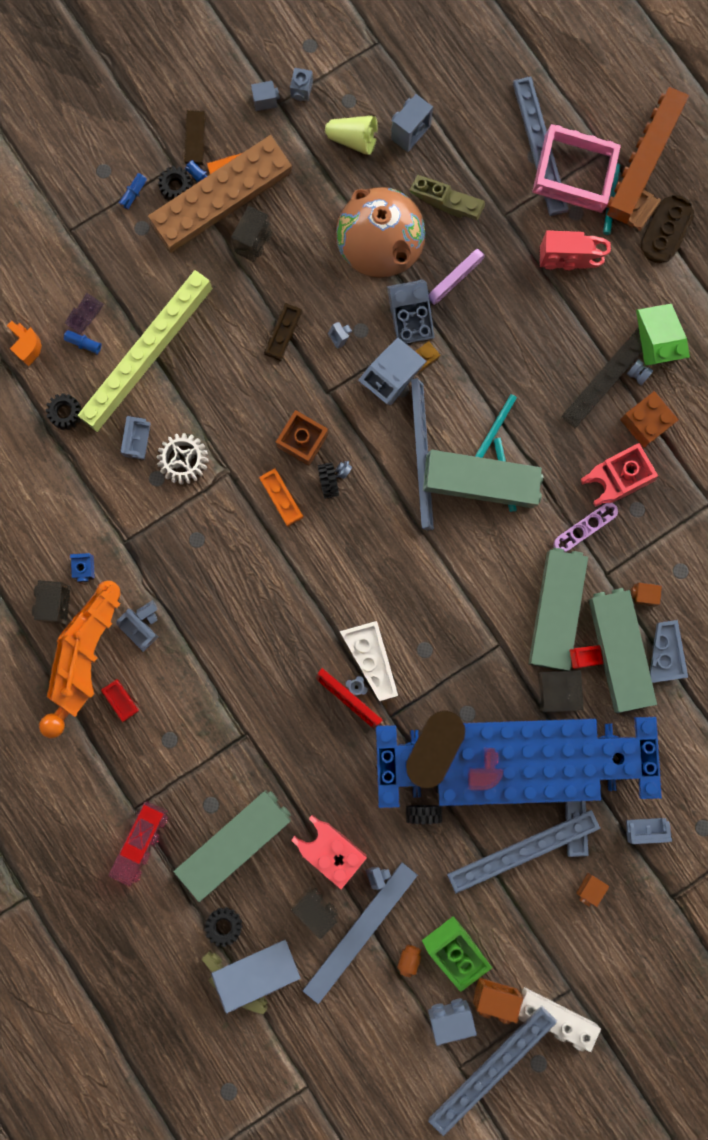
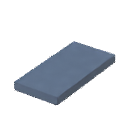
(255, 976)

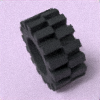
(170, 176)
(52, 411)
(328, 480)
(424, 814)
(212, 932)

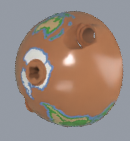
(371, 242)

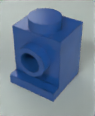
(88, 572)

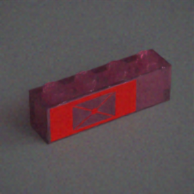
(138, 843)

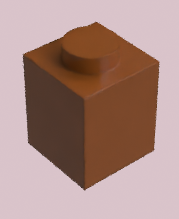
(646, 594)
(592, 890)

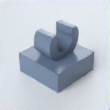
(339, 334)
(148, 611)
(377, 877)

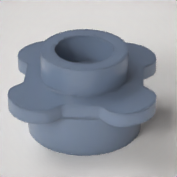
(343, 469)
(359, 682)

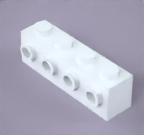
(569, 1024)

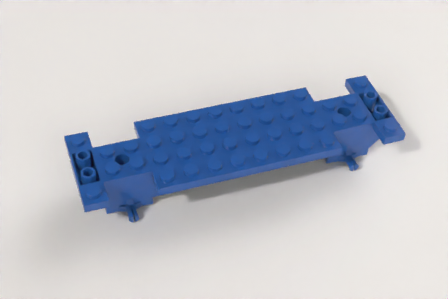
(537, 759)

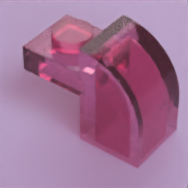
(485, 777)

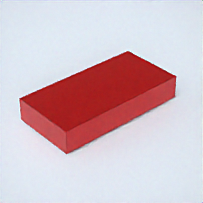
(586, 656)
(120, 700)

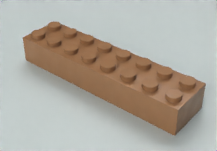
(220, 193)

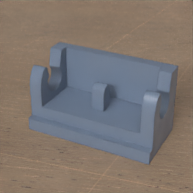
(135, 438)
(136, 629)
(648, 831)

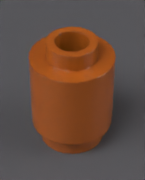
(409, 960)

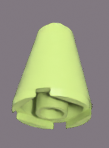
(354, 132)

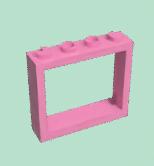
(568, 193)

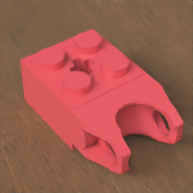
(571, 250)
(615, 478)
(325, 847)

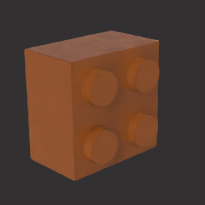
(649, 419)
(302, 438)
(497, 1001)

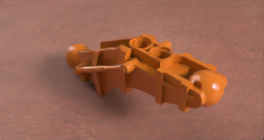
(71, 671)

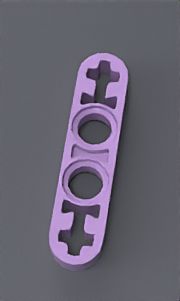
(456, 276)
(585, 527)

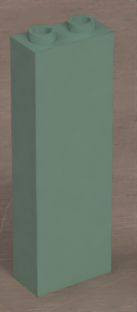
(482, 479)
(558, 609)
(622, 650)
(233, 845)

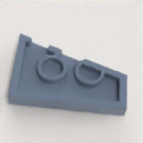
(667, 654)

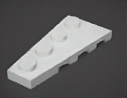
(369, 652)

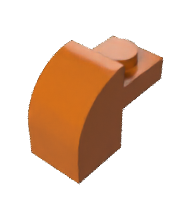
(28, 344)

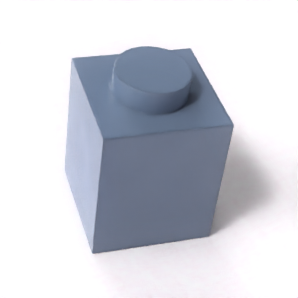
(264, 95)

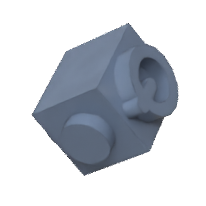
(301, 84)

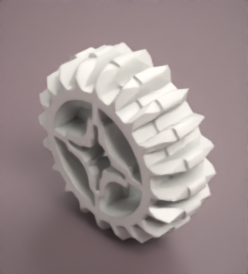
(187, 454)

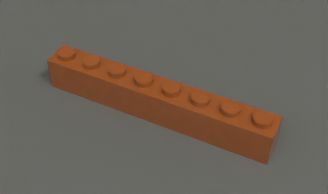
(647, 156)

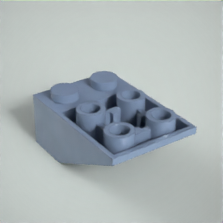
(411, 311)
(392, 371)

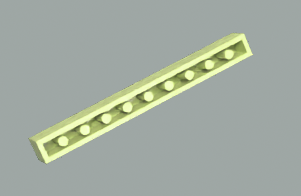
(145, 351)

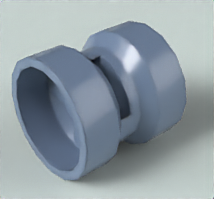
(636, 369)

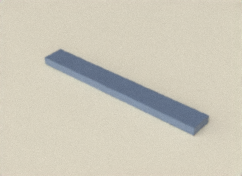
(536, 134)
(421, 451)
(523, 851)
(359, 933)
(492, 1070)

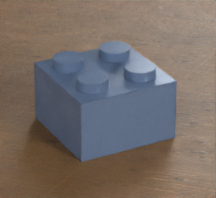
(411, 122)
(451, 1021)

